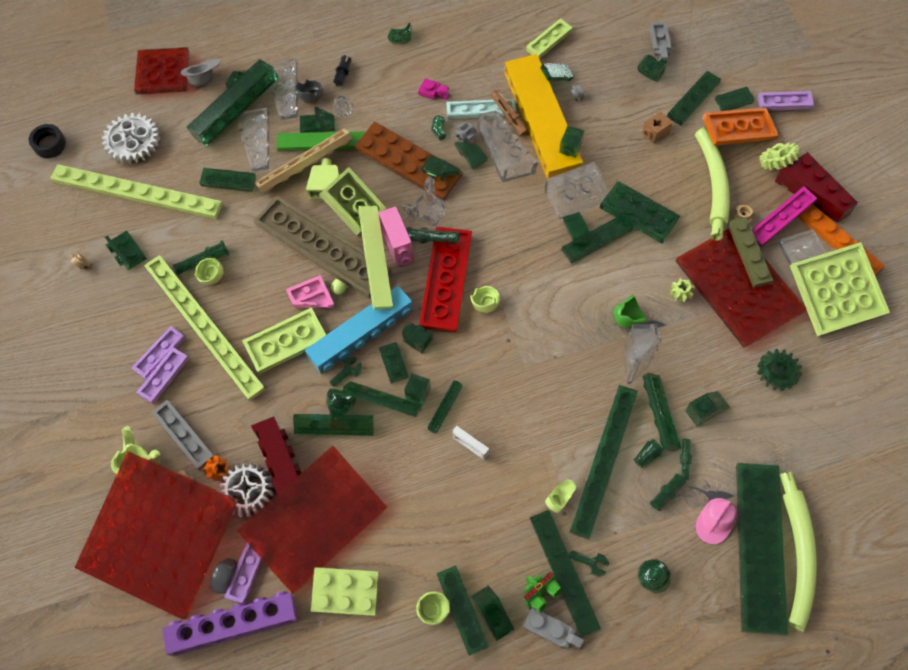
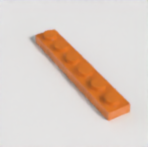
(833, 234)

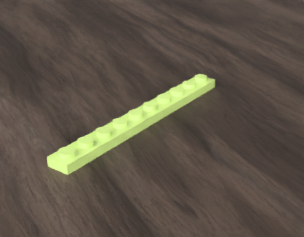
(137, 191)
(205, 328)

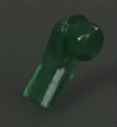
(436, 127)

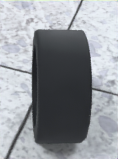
(42, 131)

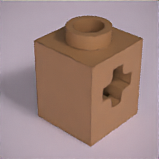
(657, 127)

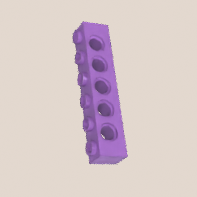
(174, 633)

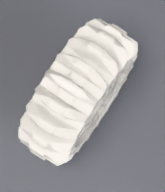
(263, 489)

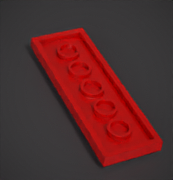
(445, 283)

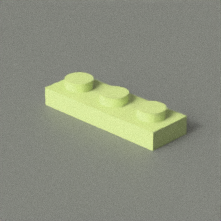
(549, 38)

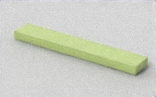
(375, 258)

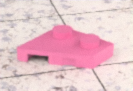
(310, 294)

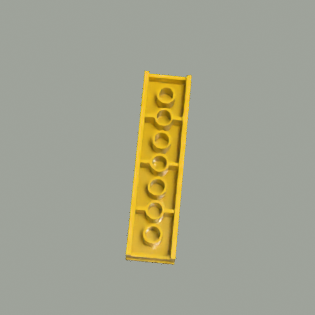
(540, 114)

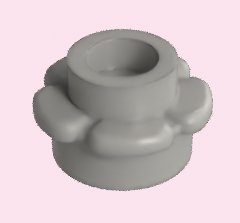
(577, 92)

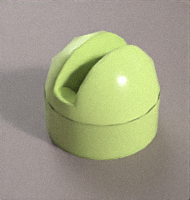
(338, 287)

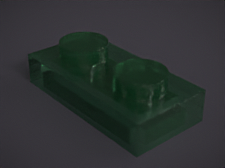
(393, 362)

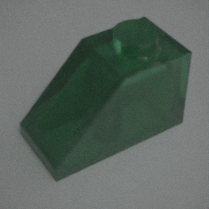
(706, 407)
(492, 612)

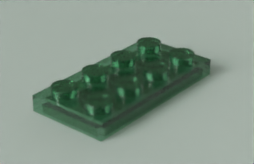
(640, 212)

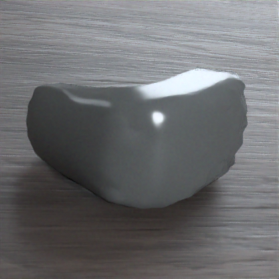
(222, 575)

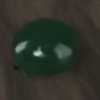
(654, 576)

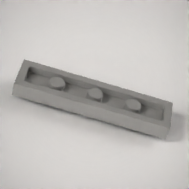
(182, 434)

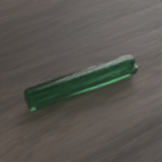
(444, 407)

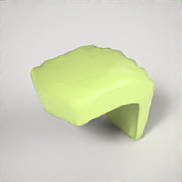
(560, 495)

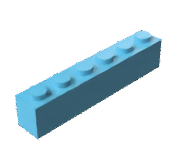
(357, 331)

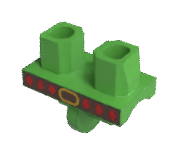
(538, 588)

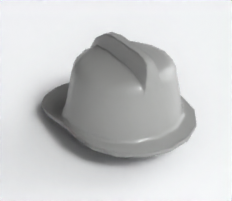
(201, 73)

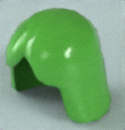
(628, 313)

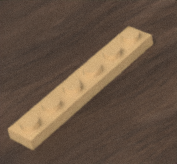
(307, 158)

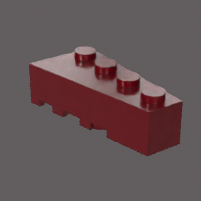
(830, 195)
(277, 453)

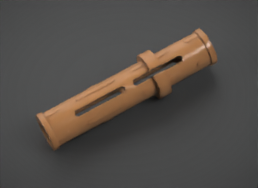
(513, 118)

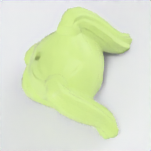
(129, 445)

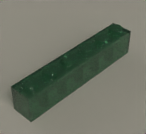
(232, 102)

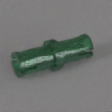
(668, 492)

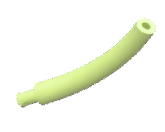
(720, 186)
(805, 552)

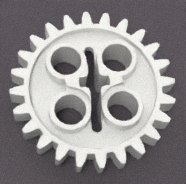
(131, 138)

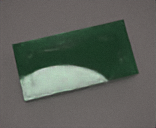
(556, 72)
(734, 99)
(577, 228)

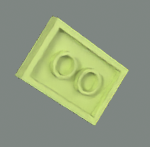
(344, 591)

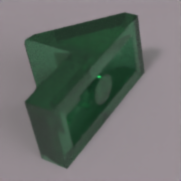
(319, 122)

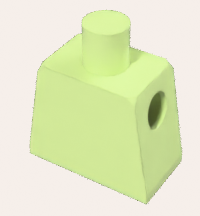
(321, 177)

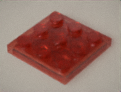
(161, 70)

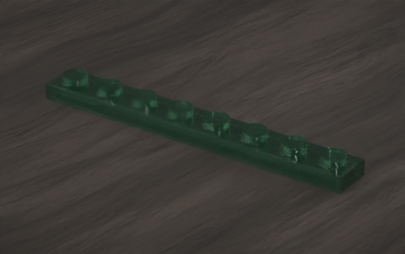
(603, 462)

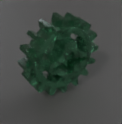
(786, 377)

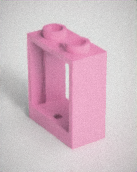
(396, 236)

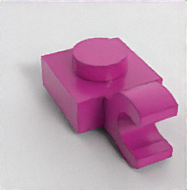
(431, 89)

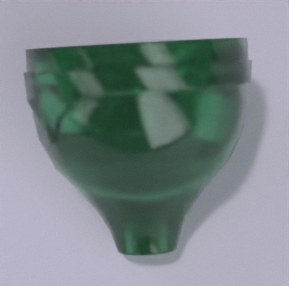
(338, 402)

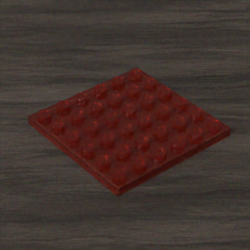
(156, 534)

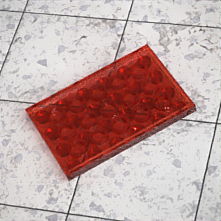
(724, 283)
(312, 519)

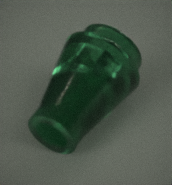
(649, 452)

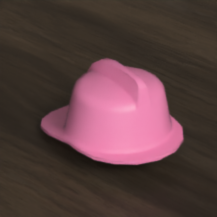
(716, 521)

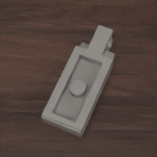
(660, 40)
(552, 630)

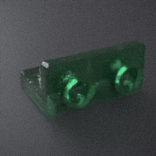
(126, 249)

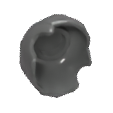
(309, 90)

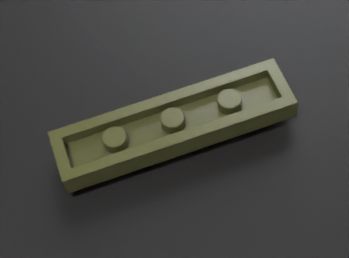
(750, 252)

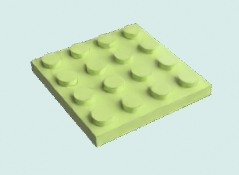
(839, 289)

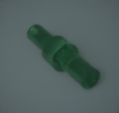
(685, 458)

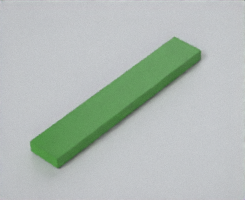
(306, 141)

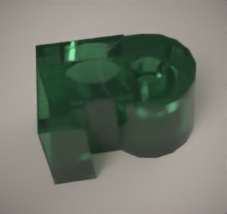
(652, 68)

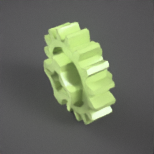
(780, 156)

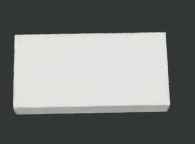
(470, 443)

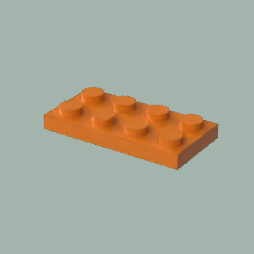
(740, 126)

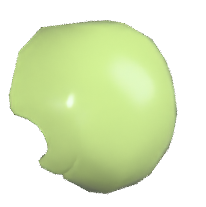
(209, 271)
(485, 299)
(433, 608)

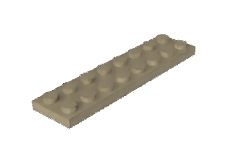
(316, 243)

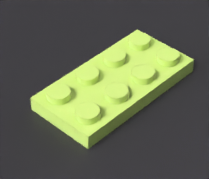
(284, 340)

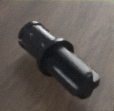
(342, 71)

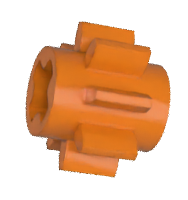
(216, 468)

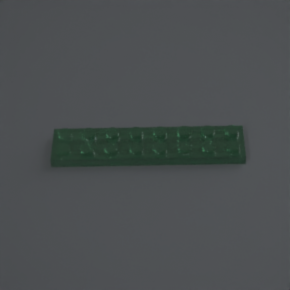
(761, 550)

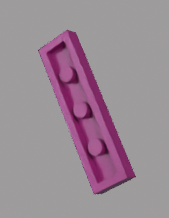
(783, 216)

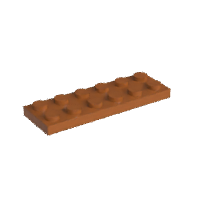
(402, 158)

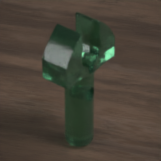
(347, 371)
(590, 562)

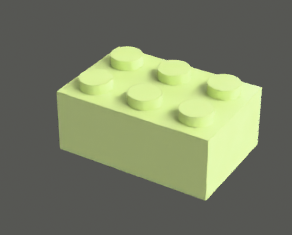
(346, 196)

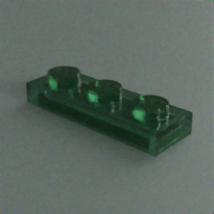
(227, 179)

